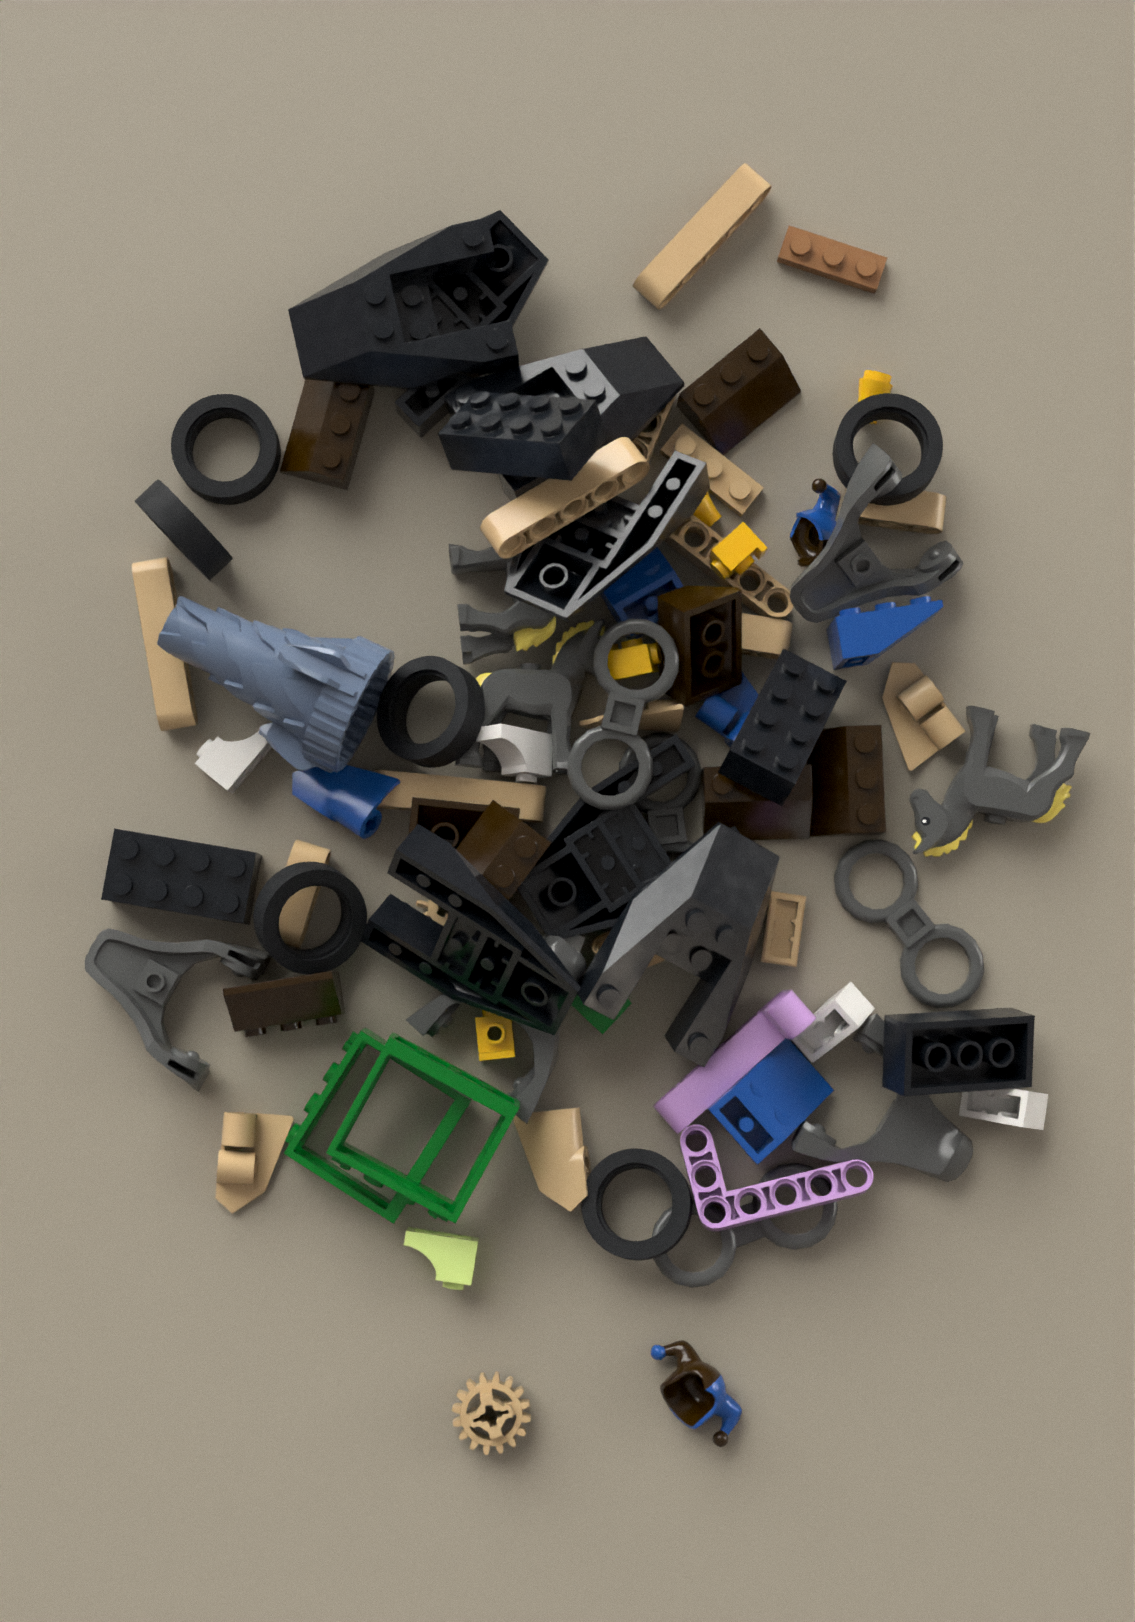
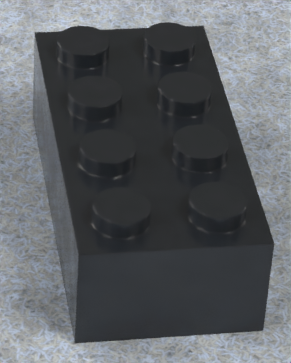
(523, 435)
(782, 727)
(181, 876)
(958, 1051)

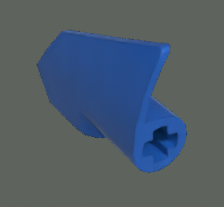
(728, 710)
(345, 796)

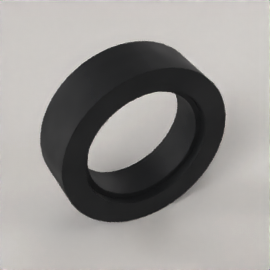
(212, 409)
(899, 409)
(183, 529)
(397, 698)
(343, 941)
(681, 1204)

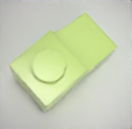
(449, 1253)

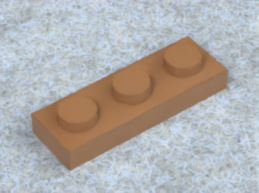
(832, 259)

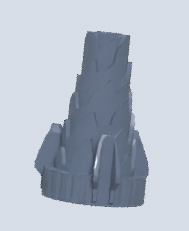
(309, 687)

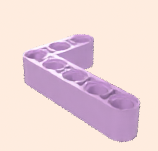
(778, 1019)
(764, 1191)

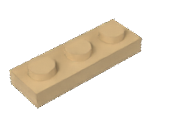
(726, 480)

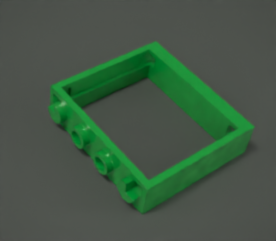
(318, 1105)
(381, 1174)

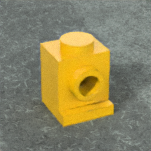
(736, 552)
(634, 659)
(491, 1049)

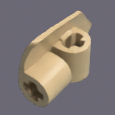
(918, 714)
(658, 716)
(557, 1154)
(248, 1155)

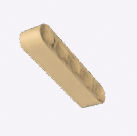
(702, 236)
(563, 501)
(699, 556)
(168, 674)
(527, 797)

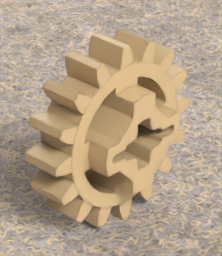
(475, 1417)

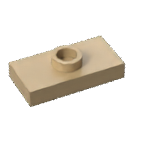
(783, 929)

